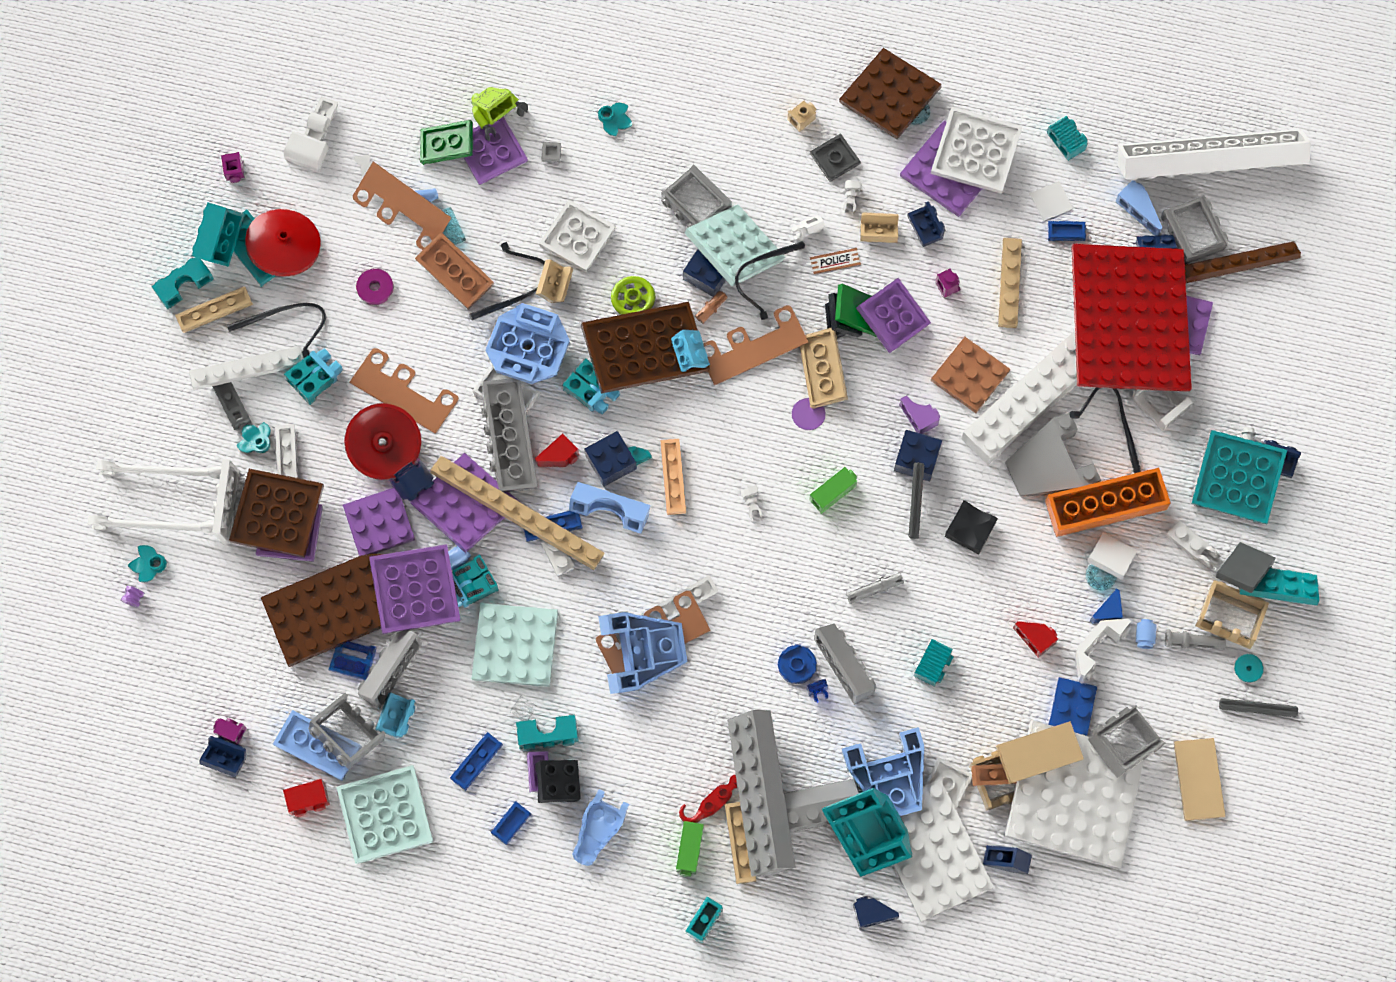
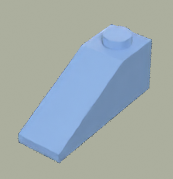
(1138, 204)

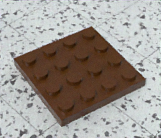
(890, 93)
(276, 513)

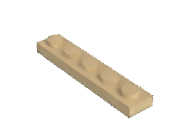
(1009, 282)

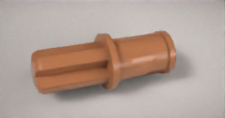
(711, 307)

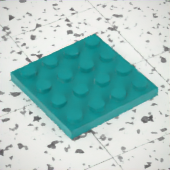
(1239, 477)

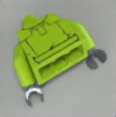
(492, 105)

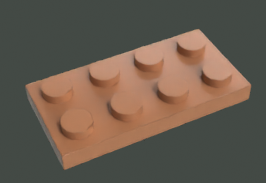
(454, 270)

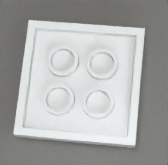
(577, 236)

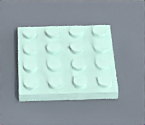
(731, 241)
(514, 644)
(384, 814)

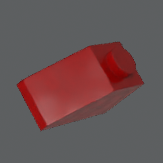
(558, 453)
(1037, 636)

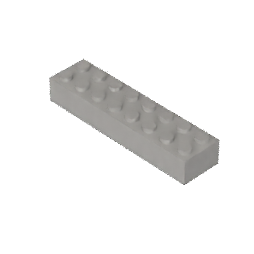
(761, 793)

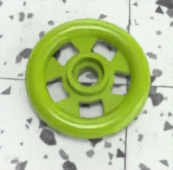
(639, 282)

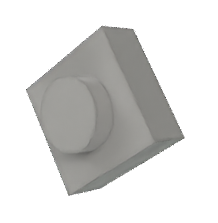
(551, 152)

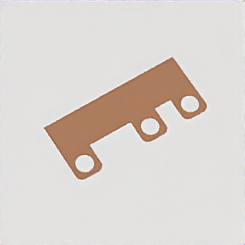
(404, 199)
(756, 352)
(395, 392)
(692, 624)

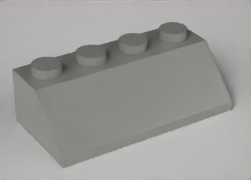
(844, 663)
(389, 668)
(806, 805)

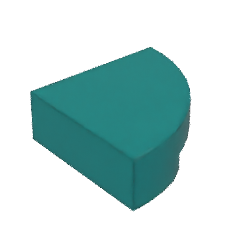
(640, 454)

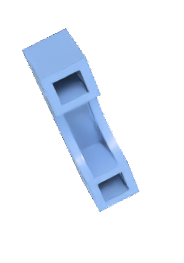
(588, 499)

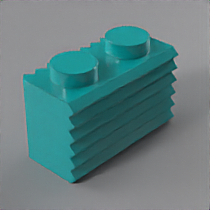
(1067, 137)
(933, 662)
(704, 920)

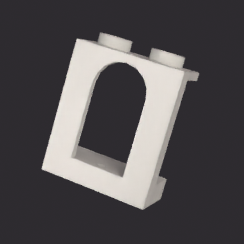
(1181, 404)

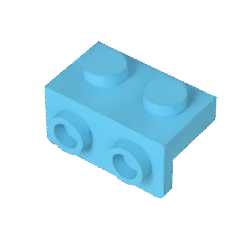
(690, 350)
(395, 715)

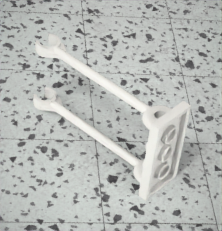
(222, 508)

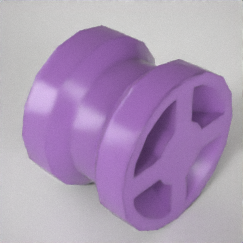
(132, 596)

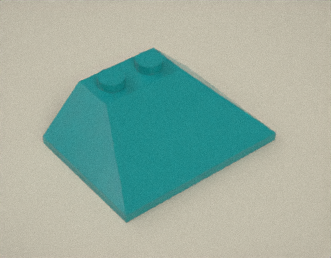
(869, 831)

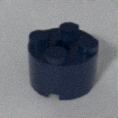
(411, 480)

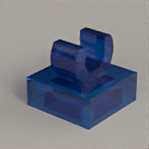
(817, 688)

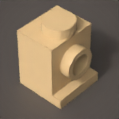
(799, 119)

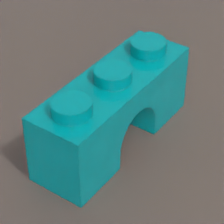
(168, 288)
(531, 737)

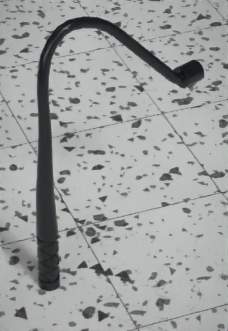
(781, 251)
(490, 309)
(250, 320)
(1131, 447)

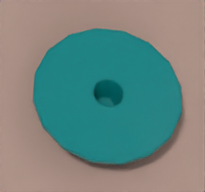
(1248, 668)

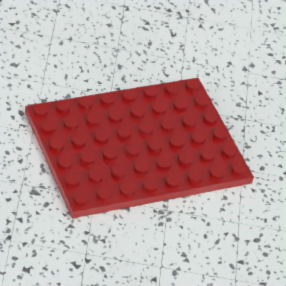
(1131, 318)

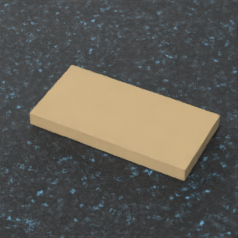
(823, 369)
(1039, 752)
(1199, 779)

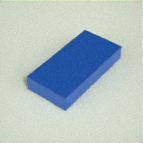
(1066, 231)
(511, 823)

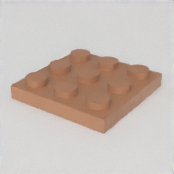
(970, 374)

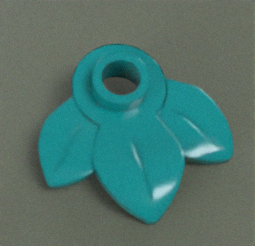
(617, 118)
(253, 437)
(145, 563)

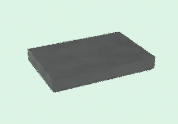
(1245, 567)

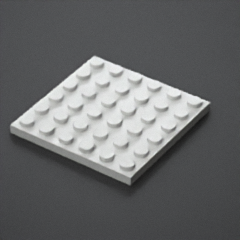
(1076, 807)

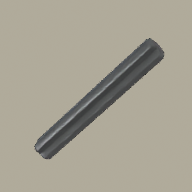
(916, 500)
(1258, 707)

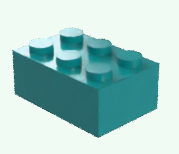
(217, 234)

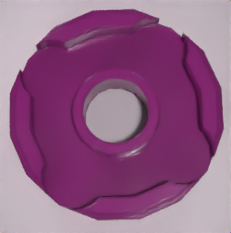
(370, 277)

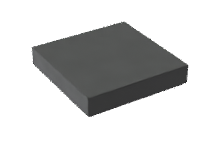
(835, 157)

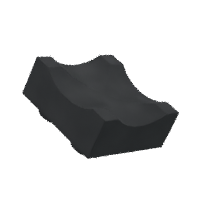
(971, 527)
(558, 781)

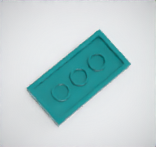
(240, 251)
(1287, 586)

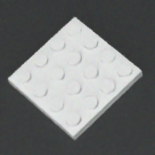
(976, 150)

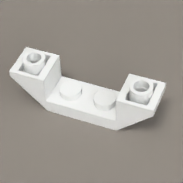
(1113, 628)

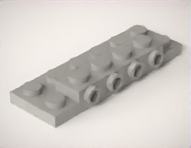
(508, 435)

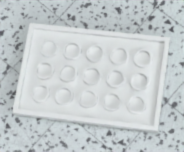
(943, 858)

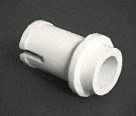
(1248, 433)

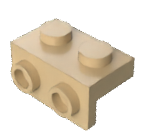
(879, 227)
(554, 282)

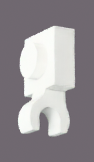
(810, 226)

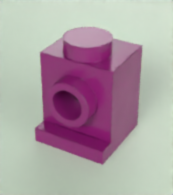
(233, 167)
(948, 283)
(229, 730)

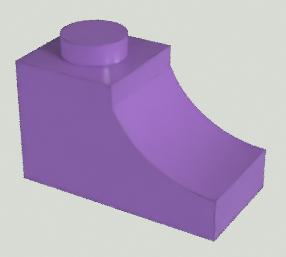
(920, 416)

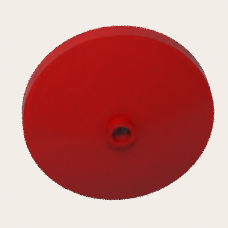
(282, 242)
(378, 423)

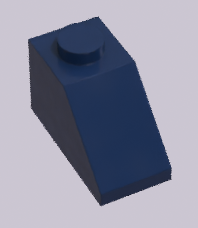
(1007, 859)
(872, 912)

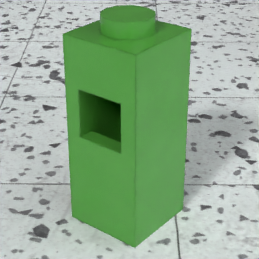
(833, 489)
(689, 848)

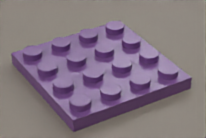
(947, 192)
(456, 513)
(414, 589)

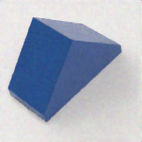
(1110, 609)

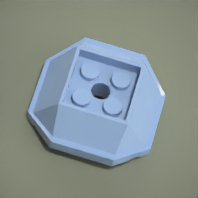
(525, 327)

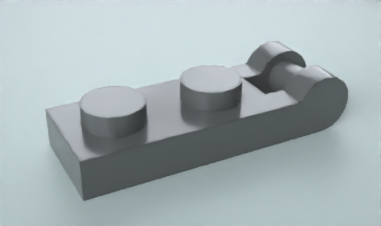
(231, 404)

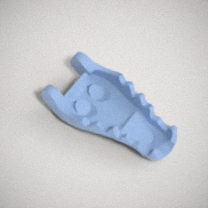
(598, 826)

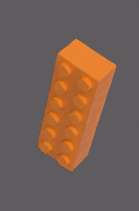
(1107, 502)

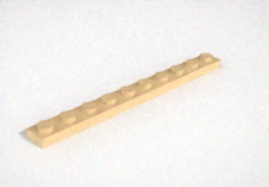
(517, 512)

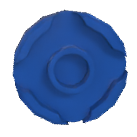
(797, 664)

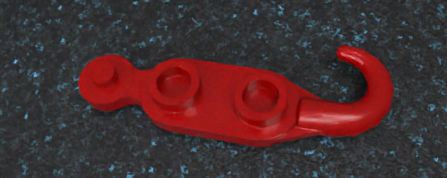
(712, 802)

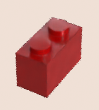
(306, 798)

